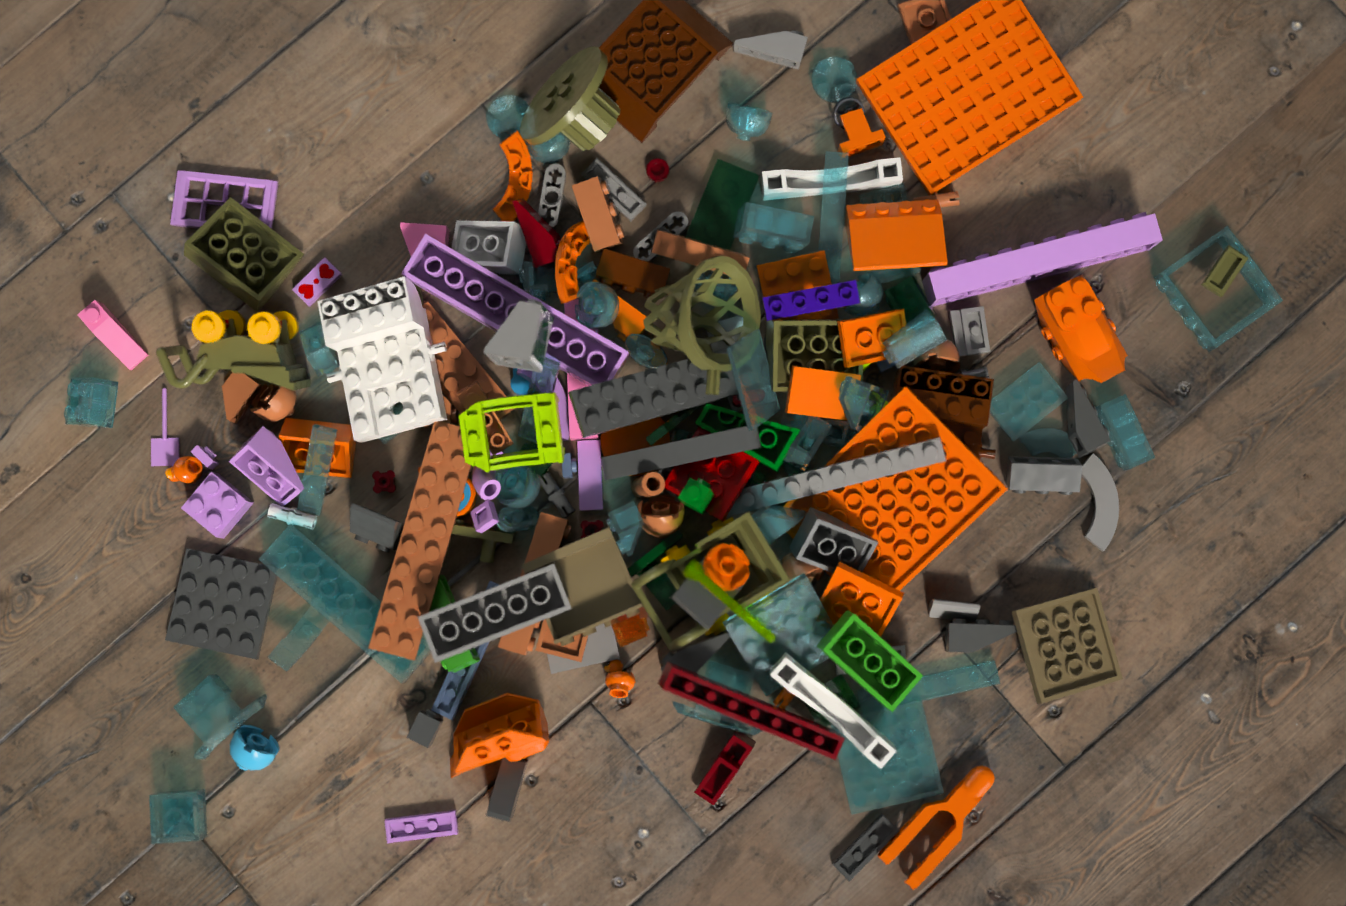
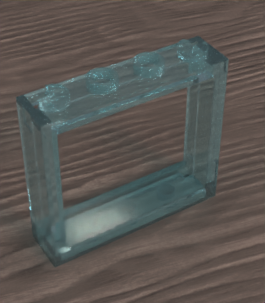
(1249, 271)

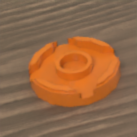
(726, 566)

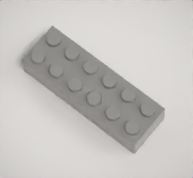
(494, 613)

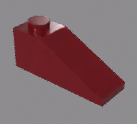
(539, 235)

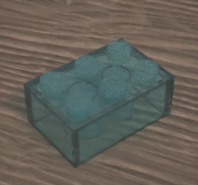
(773, 227)

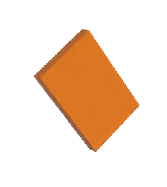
(863, 336)
(816, 392)

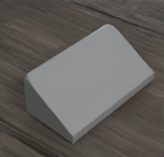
(953, 610)

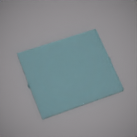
(753, 379)

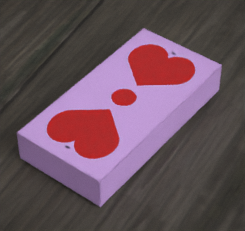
(317, 281)

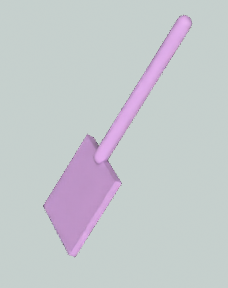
(164, 450)

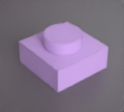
(206, 456)
(484, 516)

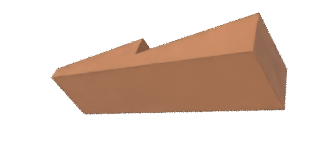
(691, 250)

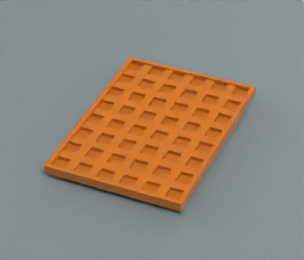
(968, 90)

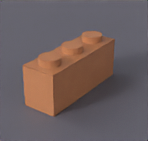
(598, 214)

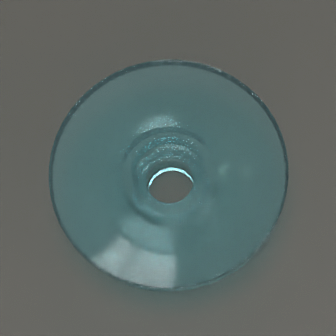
(645, 351)

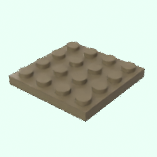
(1067, 645)

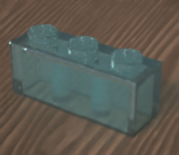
(1125, 433)

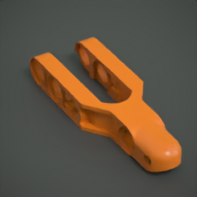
(959, 804)

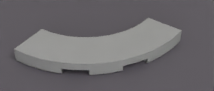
(1106, 502)

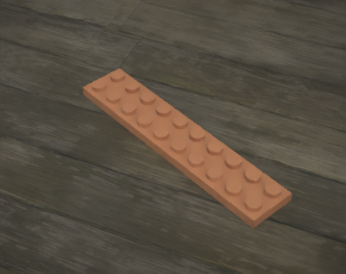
(422, 544)

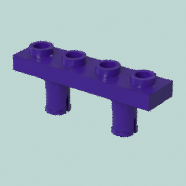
(811, 300)

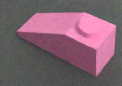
(112, 334)

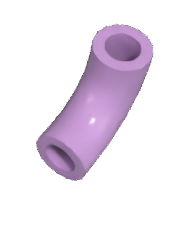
(485, 482)

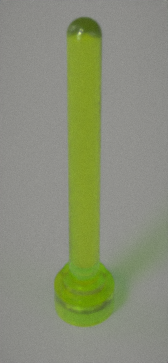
(694, 572)

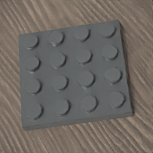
(221, 604)

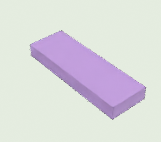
(590, 475)
(421, 826)

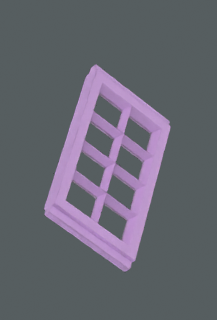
(182, 188)

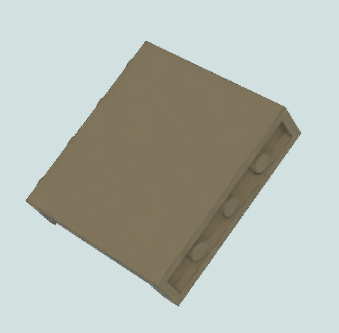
(594, 584)

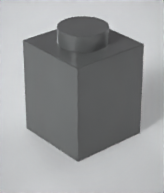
(425, 728)

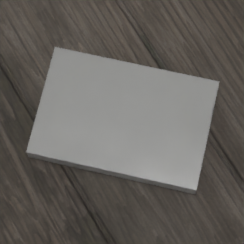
(599, 648)

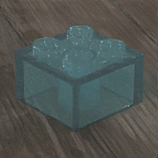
(178, 816)

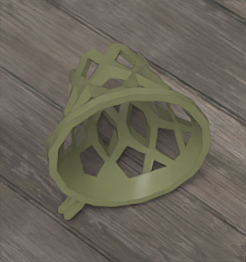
(698, 349)

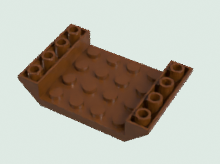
(656, 60)

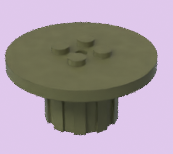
(572, 103)

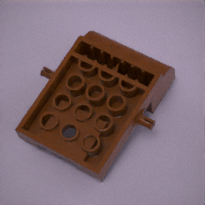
(955, 399)

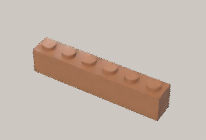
(546, 539)

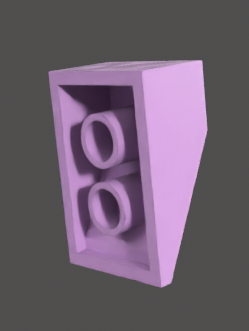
(268, 466)

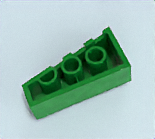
(773, 436)

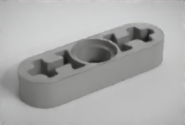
(559, 182)
(669, 222)

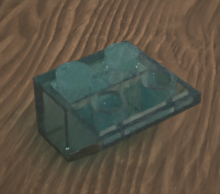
(91, 402)
(628, 525)

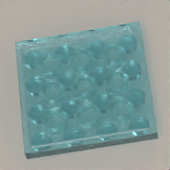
(795, 619)
(906, 776)

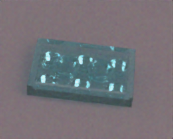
(1026, 401)

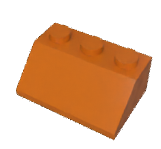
(296, 438)

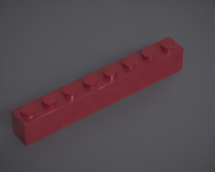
(750, 710)

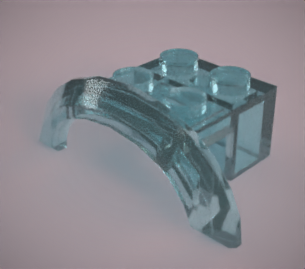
(728, 676)
(214, 713)

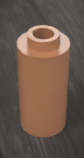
(648, 485)

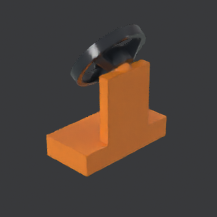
(857, 129)

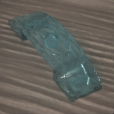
(299, 639)

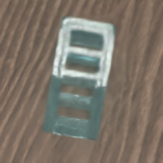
(899, 188)

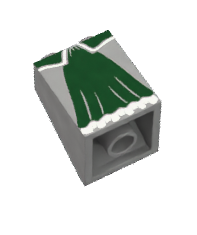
(522, 337)

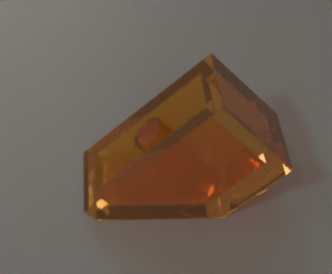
(631, 630)

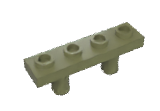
(489, 537)

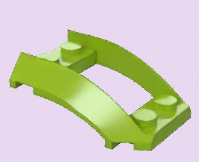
(546, 425)

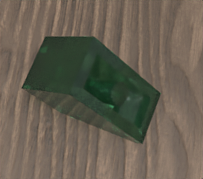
(661, 587)

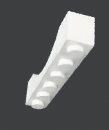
(801, 183)
(834, 709)

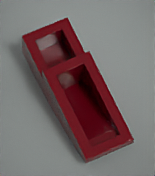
(725, 767)

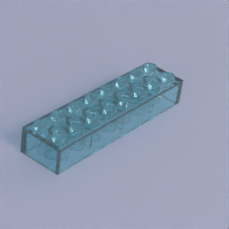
(335, 596)

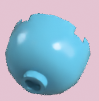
(251, 749)

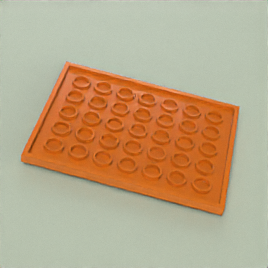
(913, 510)

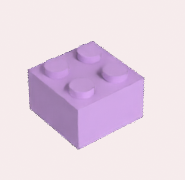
(217, 505)

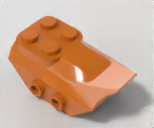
(1080, 331)
(498, 729)

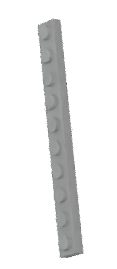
(839, 475)

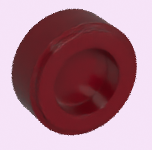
(657, 170)

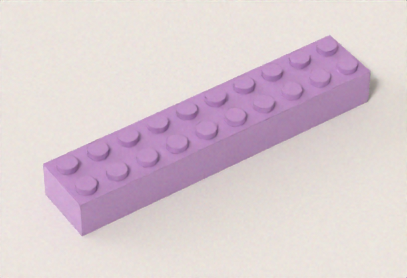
(1041, 260)
(492, 299)

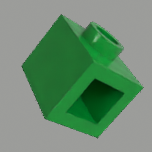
(696, 495)

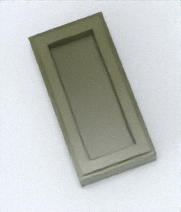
(1224, 271)

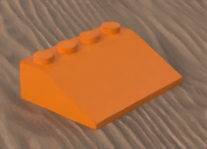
(896, 235)

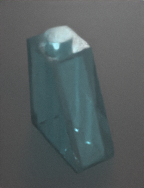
(913, 339)

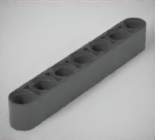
(680, 452)

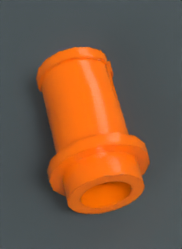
(786, 695)

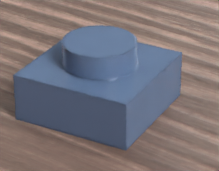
(569, 466)

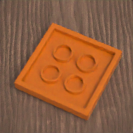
(795, 275)
(862, 595)

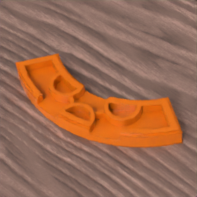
(519, 176)
(569, 249)

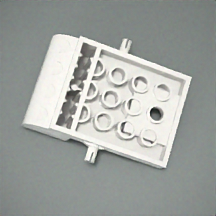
(384, 358)

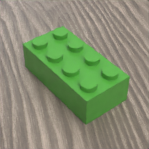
(869, 660)

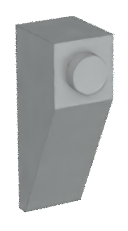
(779, 47)

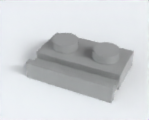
(969, 331)

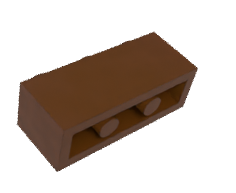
(631, 273)

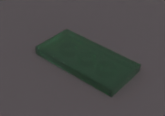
(718, 208)

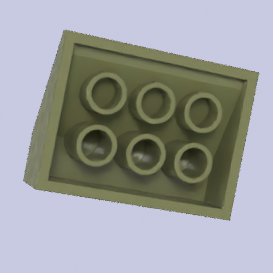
(242, 254)
(803, 344)

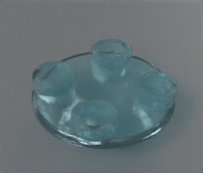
(834, 79)
(506, 115)

